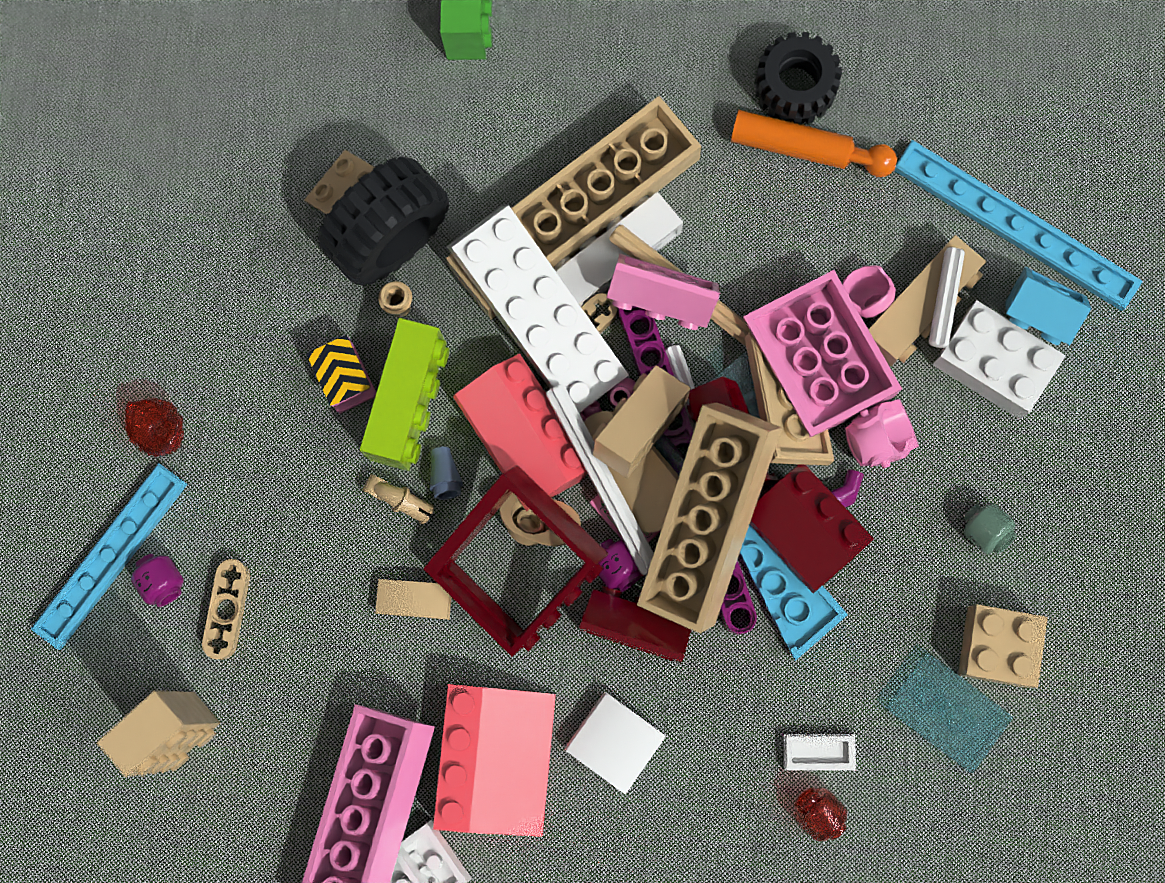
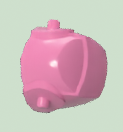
(881, 435)

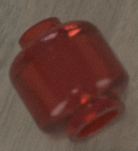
(820, 814)

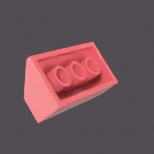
(521, 426)

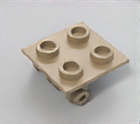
(337, 180)

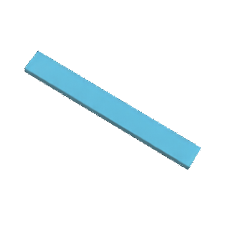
(1017, 225)

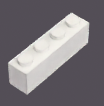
(594, 266)

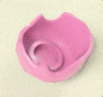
(870, 290)

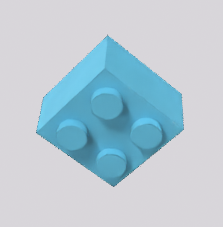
(1047, 307)

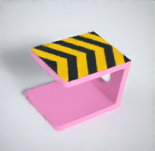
(341, 374)

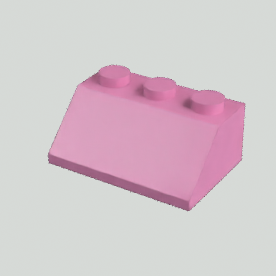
(663, 292)

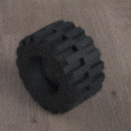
(803, 54)

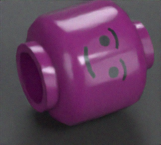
(618, 566)
(157, 580)

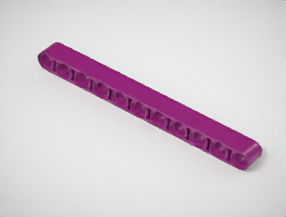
(652, 343)

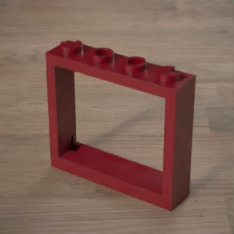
(475, 600)

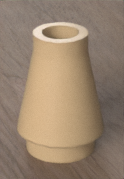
(392, 293)

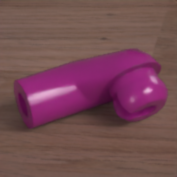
(848, 492)

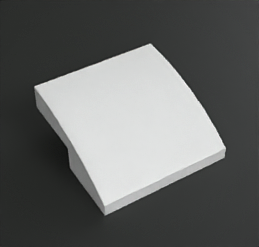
(614, 742)
(428, 859)

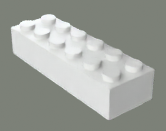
(537, 307)

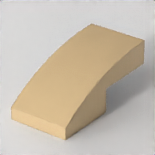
(412, 599)

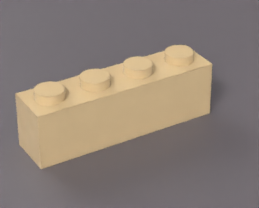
(914, 309)

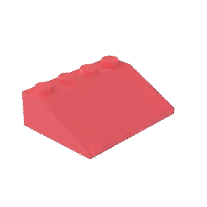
(494, 761)

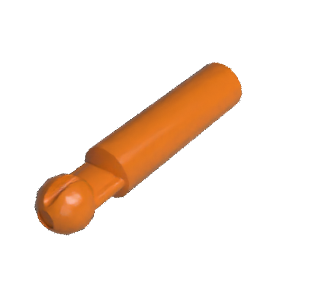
(810, 144)

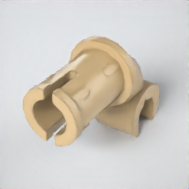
(398, 498)

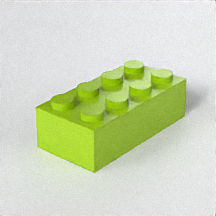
(404, 395)

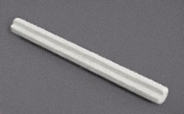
(601, 478)

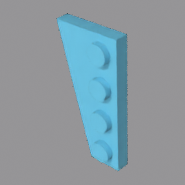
(796, 611)

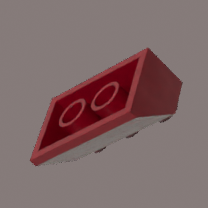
(808, 527)
(633, 626)

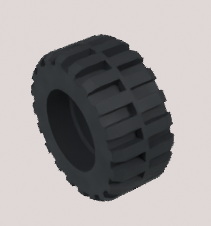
(383, 220)

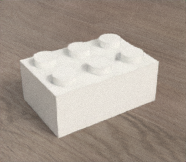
(999, 360)

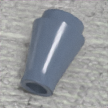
(444, 476)

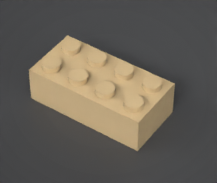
(159, 733)

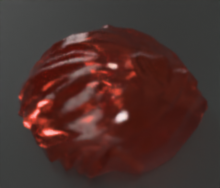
(154, 426)

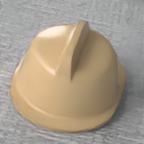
(527, 527)

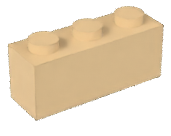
(640, 421)

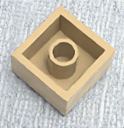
(1002, 646)

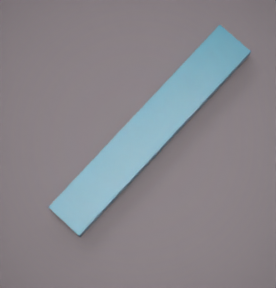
(109, 556)

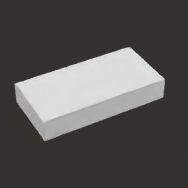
(819, 752)

